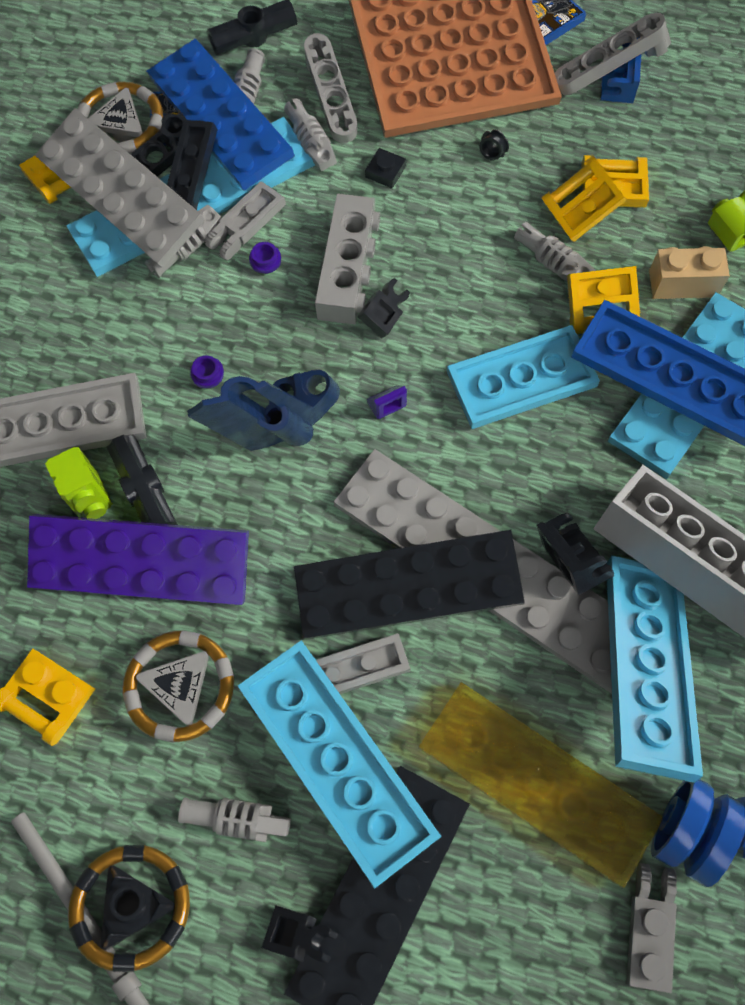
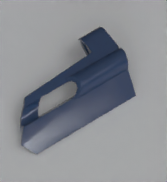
(284, 419)

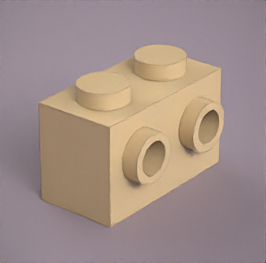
(688, 272)

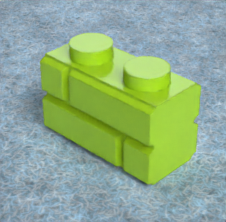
(79, 484)

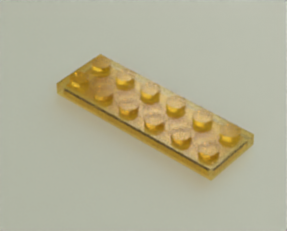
(542, 784)

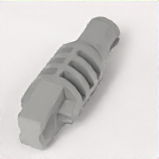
(248, 77)
(311, 134)
(195, 241)
(552, 252)
(234, 818)

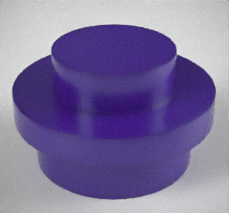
(265, 258)
(206, 371)

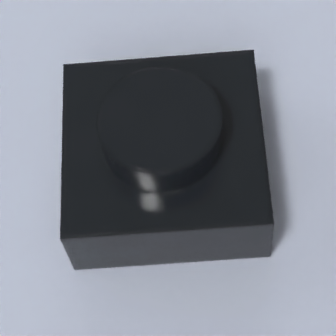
(385, 168)

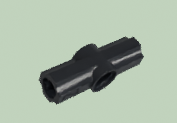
(252, 26)
(140, 481)

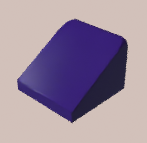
(388, 401)

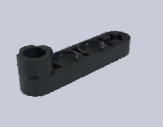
(168, 134)

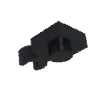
(382, 309)
(294, 935)

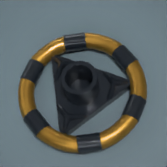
(128, 908)

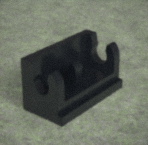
(573, 553)

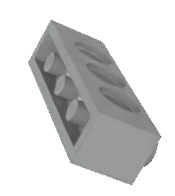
(349, 215)

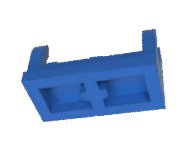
(622, 82)

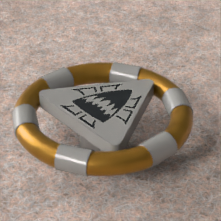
(119, 113)
(178, 686)

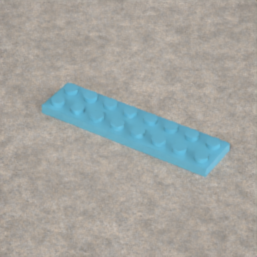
(108, 247)

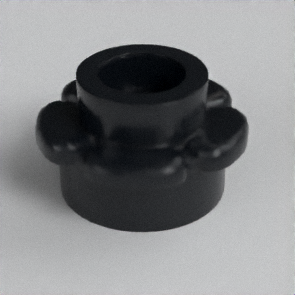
(488, 147)

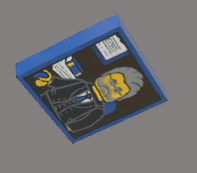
(557, 17)

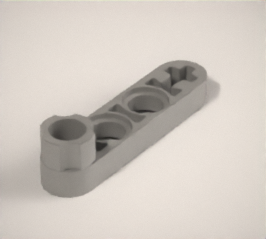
(653, 42)
(320, 45)

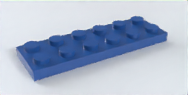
(204, 92)
(666, 369)

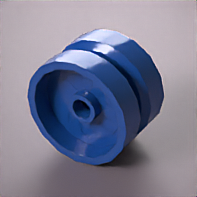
(700, 832)

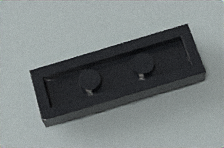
(192, 160)

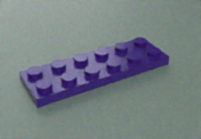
(137, 559)

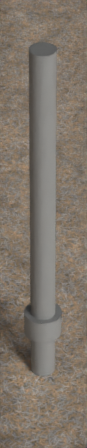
(126, 984)

